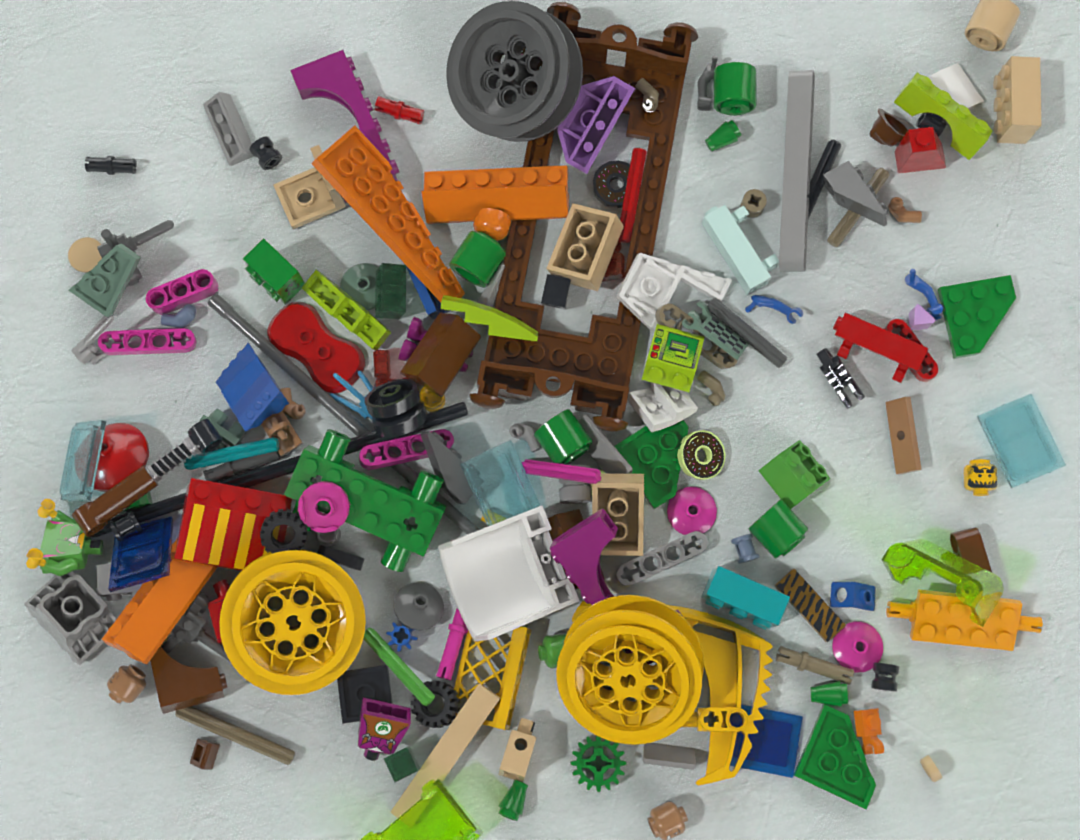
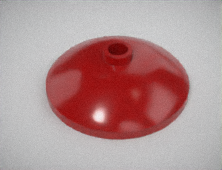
(124, 454)

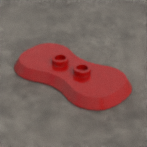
(302, 334)

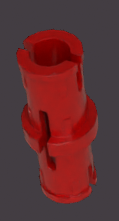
(399, 110)

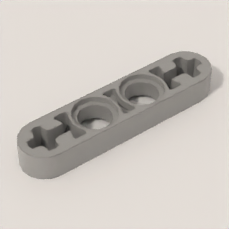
(662, 560)

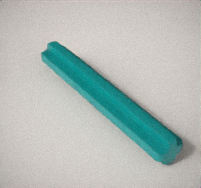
(232, 453)

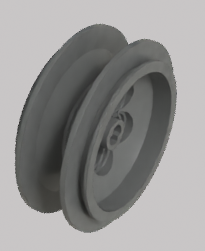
(476, 67)

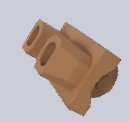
(279, 427)

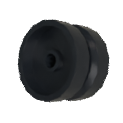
(396, 408)

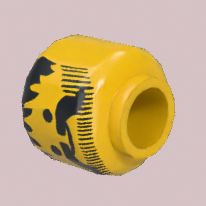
(980, 477)

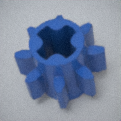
(406, 642)

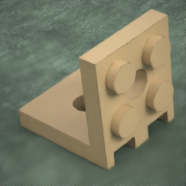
(323, 200)

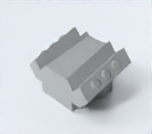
(72, 614)

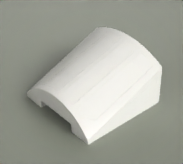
(506, 575)

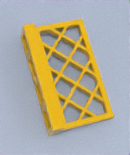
(511, 676)

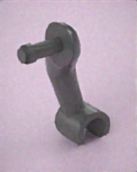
(703, 101)

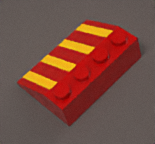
(225, 523)

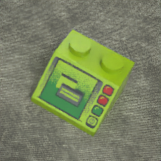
(673, 358)

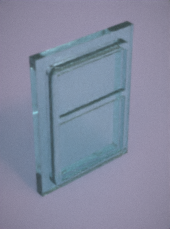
(1021, 440)
(82, 461)
(500, 483)

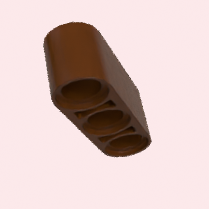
(970, 546)

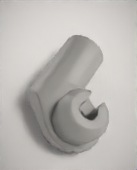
(525, 433)

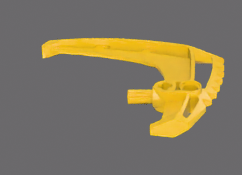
(724, 679)

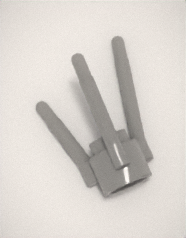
(86, 349)

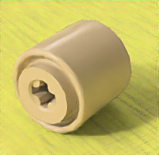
(992, 24)

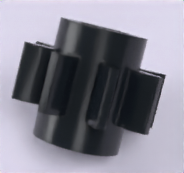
(931, 120)

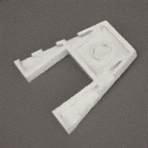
(653, 282)

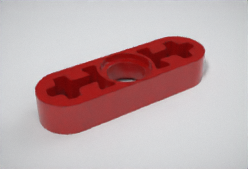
(928, 360)

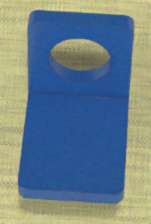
(858, 596)

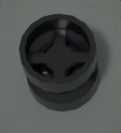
(265, 152)
(885, 683)

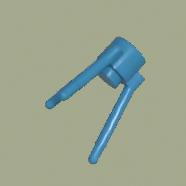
(362, 411)

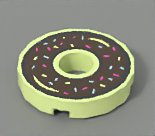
(713, 450)

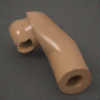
(901, 214)

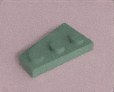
(107, 280)

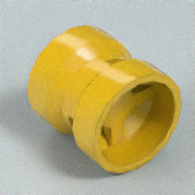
(429, 397)

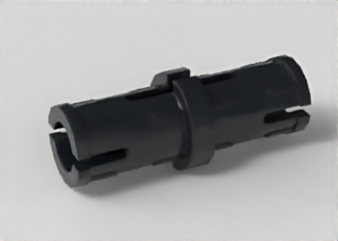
(110, 165)

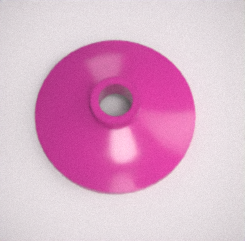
(680, 517)
(845, 646)

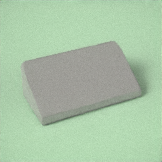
(669, 756)

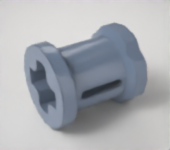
(745, 548)

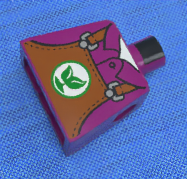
(381, 727)

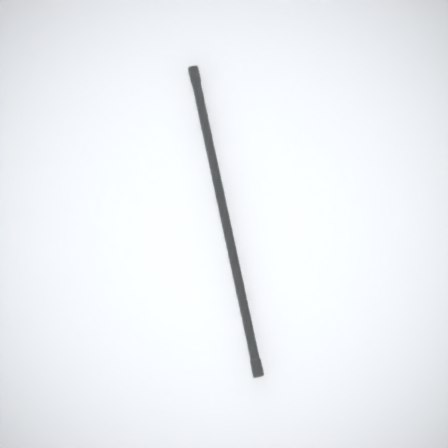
(227, 312)

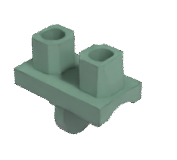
(232, 436)

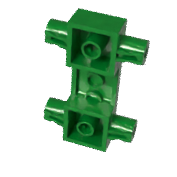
(373, 504)

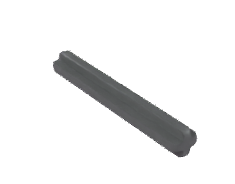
(747, 332)

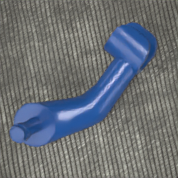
(763, 301)

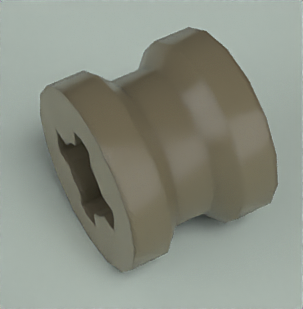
(754, 208)

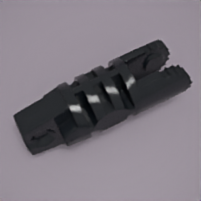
(838, 376)

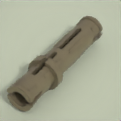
(815, 665)

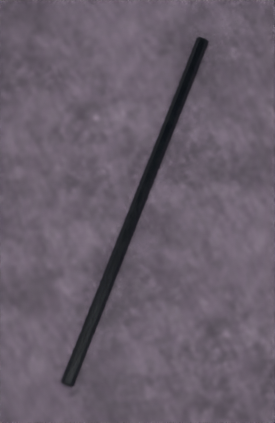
(284, 467)

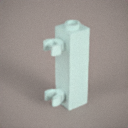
(736, 249)

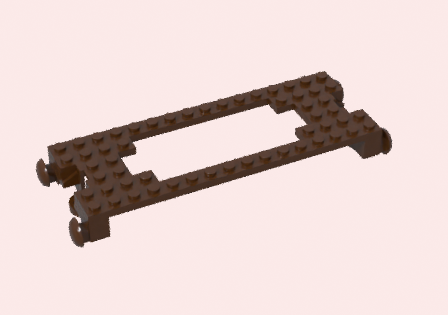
(602, 364)

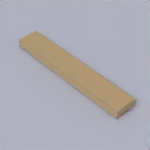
(450, 746)

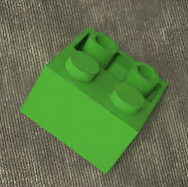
(794, 474)

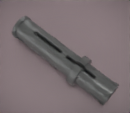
(236, 467)

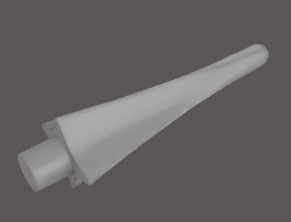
(489, 294)

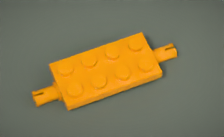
(946, 620)

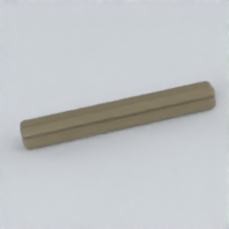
(850, 217)

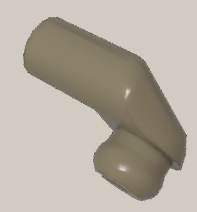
(650, 97)
(715, 386)

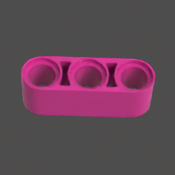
(170, 291)

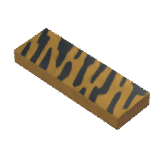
(810, 605)

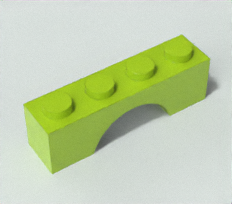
(924, 97)

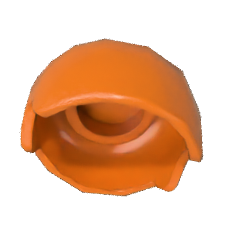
(493, 223)

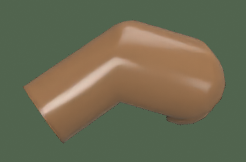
(293, 409)

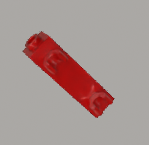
(879, 341)

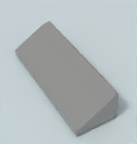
(228, 128)
(603, 450)

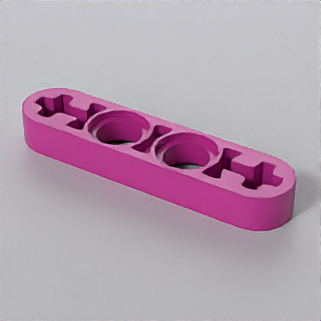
(147, 345)
(404, 445)

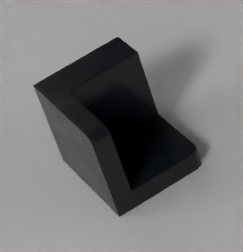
(555, 291)

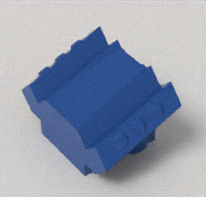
(250, 389)

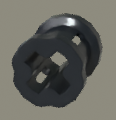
(125, 526)

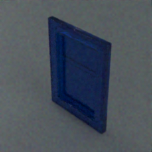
(142, 555)
(773, 746)

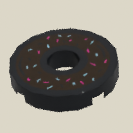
(601, 183)

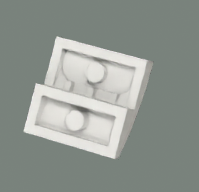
(957, 85)
(661, 406)

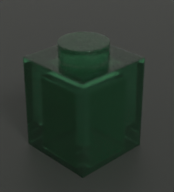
(402, 763)

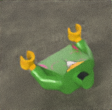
(63, 544)

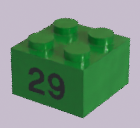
(274, 271)

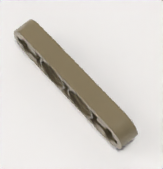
(677, 313)

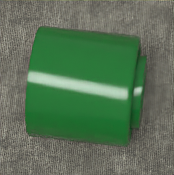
(734, 88)
(477, 258)
(563, 438)
(779, 529)

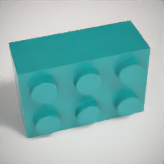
(745, 598)

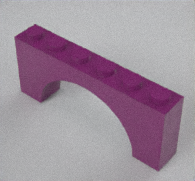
(334, 80)
(580, 556)

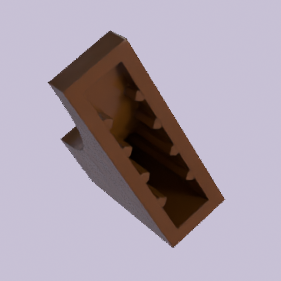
(182, 685)

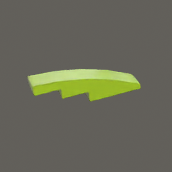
(346, 310)
(499, 322)

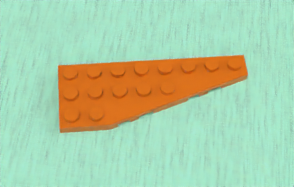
(368, 186)

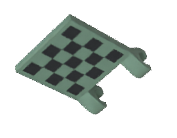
(716, 331)

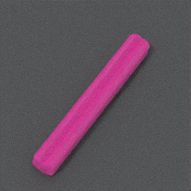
(562, 471)

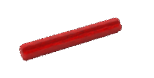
(632, 193)

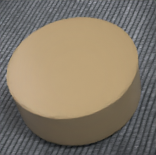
(931, 769)

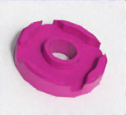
(324, 492)

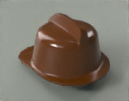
(889, 129)

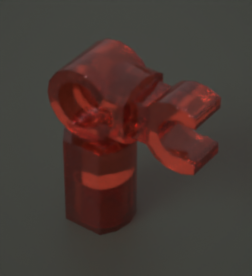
(382, 367)

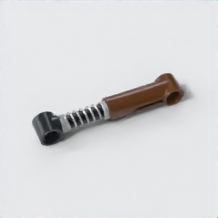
(95, 514)

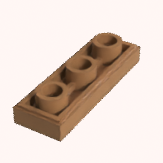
(903, 435)

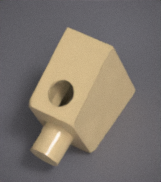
(515, 761)

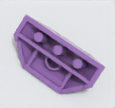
(592, 120)

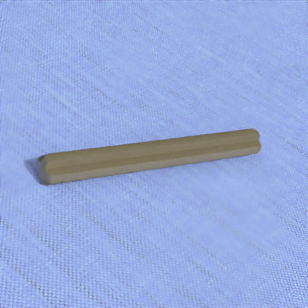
(236, 734)

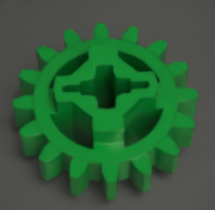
(598, 774)

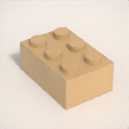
(1018, 100)
(585, 246)
(624, 503)

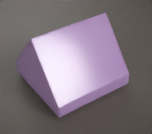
(920, 318)

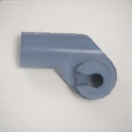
(181, 319)

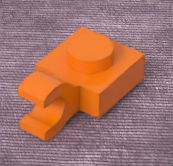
(868, 727)

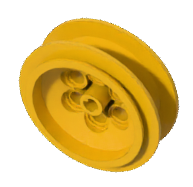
(652, 634)
(304, 667)

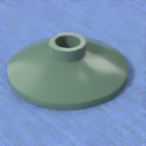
(351, 280)

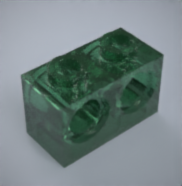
(390, 291)

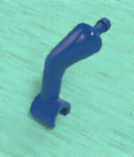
(917, 283)

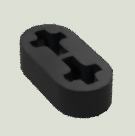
(341, 558)

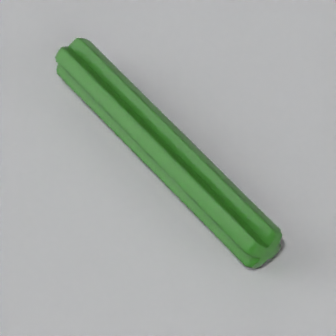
(398, 667)

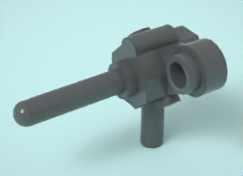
(132, 243)
(191, 628)

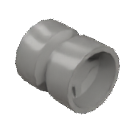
(574, 492)

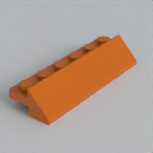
(519, 192)
(157, 609)

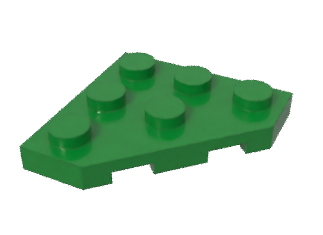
(974, 312)
(656, 458)
(836, 760)

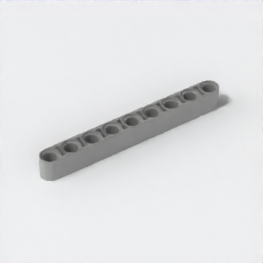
(797, 171)

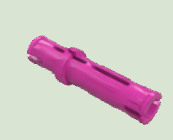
(452, 647)

